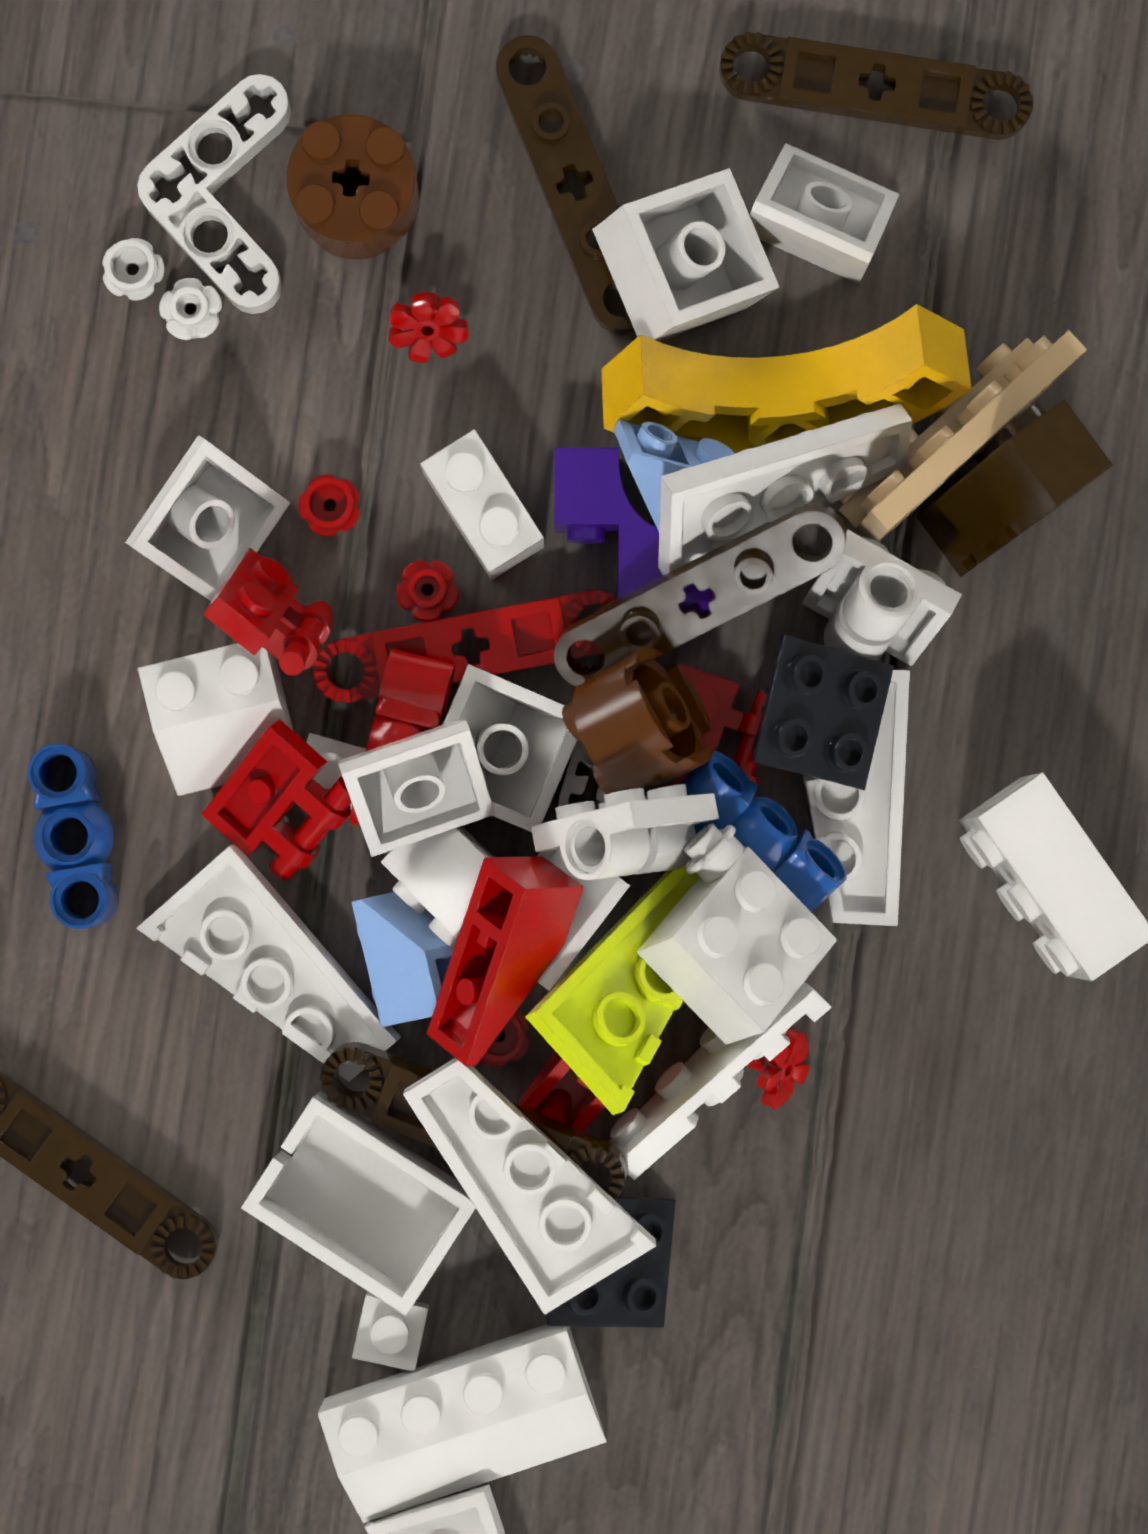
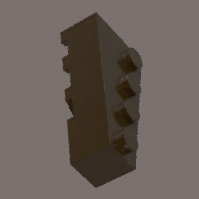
(1017, 482)

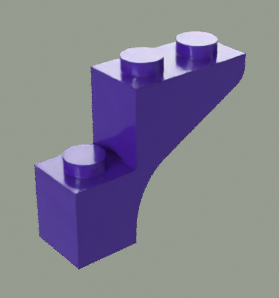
(593, 503)

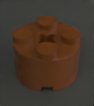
(332, 156)
(639, 723)

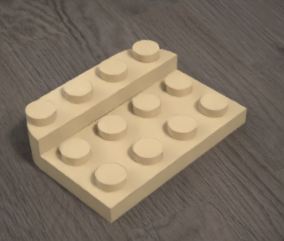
(961, 429)

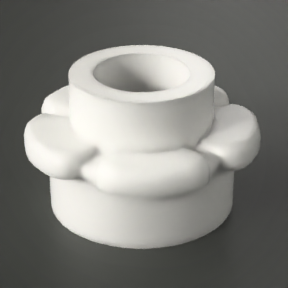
(124, 254)
(200, 323)
(713, 852)

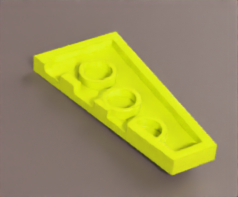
(612, 1003)

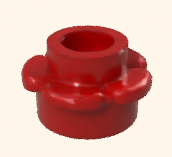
(327, 488)
(410, 590)
(513, 1046)

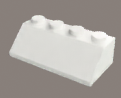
(461, 1421)

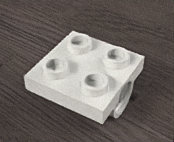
(880, 603)
(626, 832)

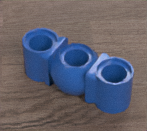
(56, 811)
(768, 830)

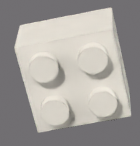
(685, 256)
(737, 948)

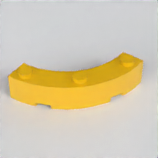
(767, 399)

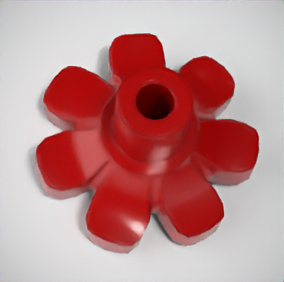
(427, 326)
(779, 1074)

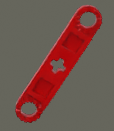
(517, 637)

